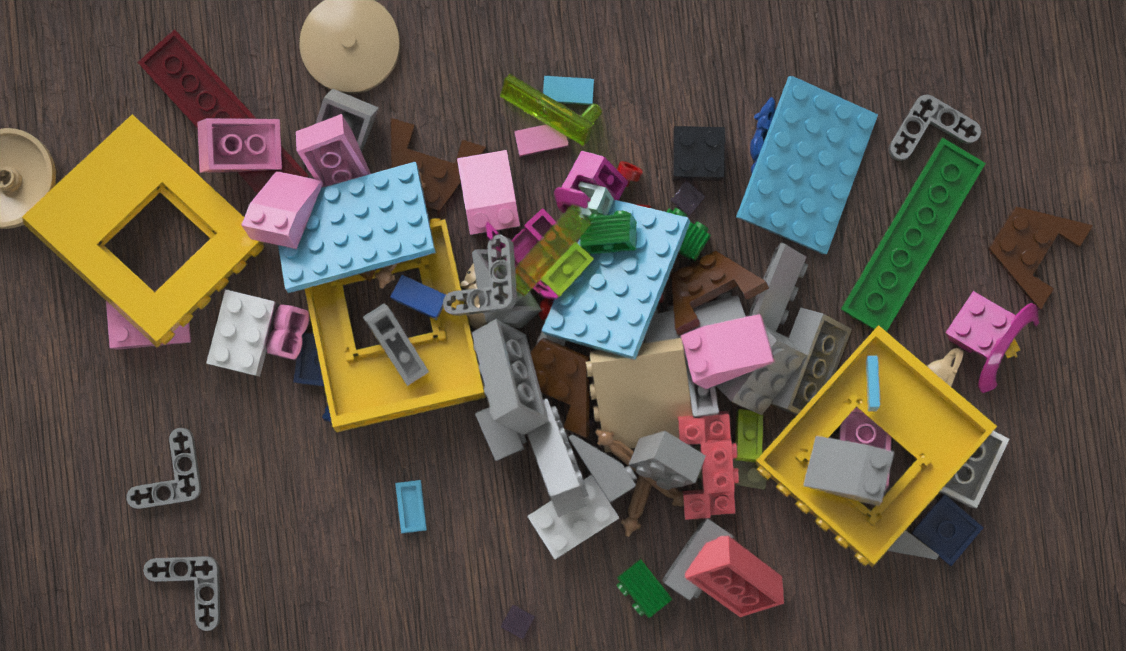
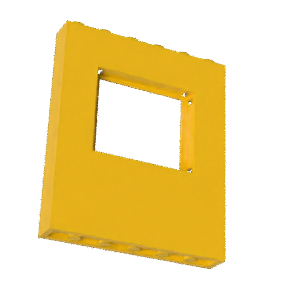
(106, 195)
(368, 386)
(914, 410)

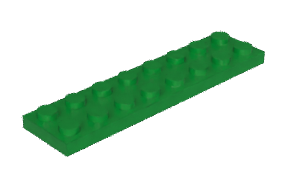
(913, 236)

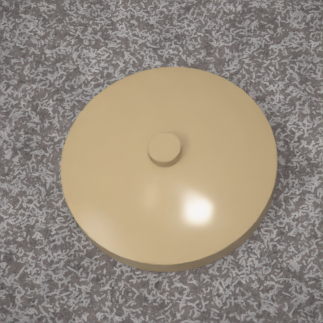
(349, 44)
(25, 175)

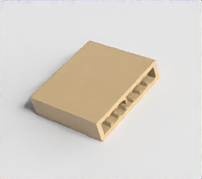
(642, 393)

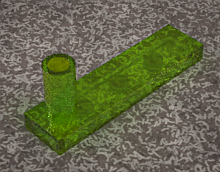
(550, 111)
(550, 248)

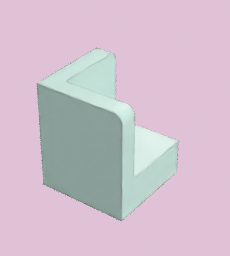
(600, 199)

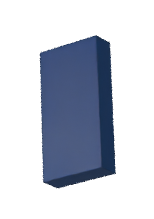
(418, 297)

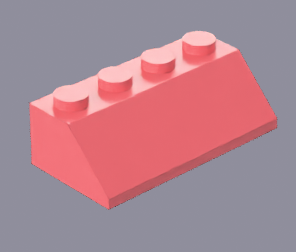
(735, 577)

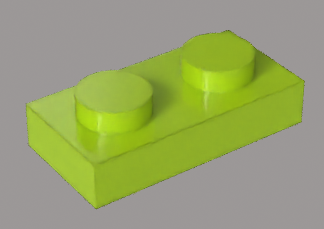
(567, 269)
(748, 435)

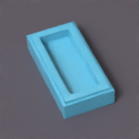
(569, 89)
(872, 377)
(411, 506)

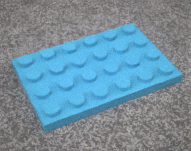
(807, 165)
(360, 229)
(620, 290)

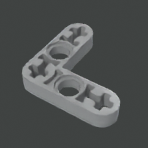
(934, 118)
(494, 291)
(176, 486)
(200, 581)

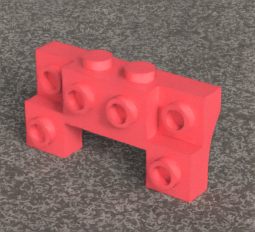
(717, 469)

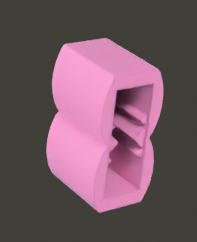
(286, 336)

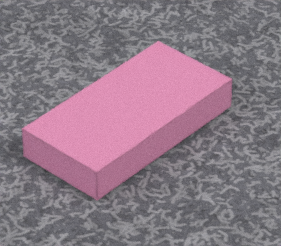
(539, 140)

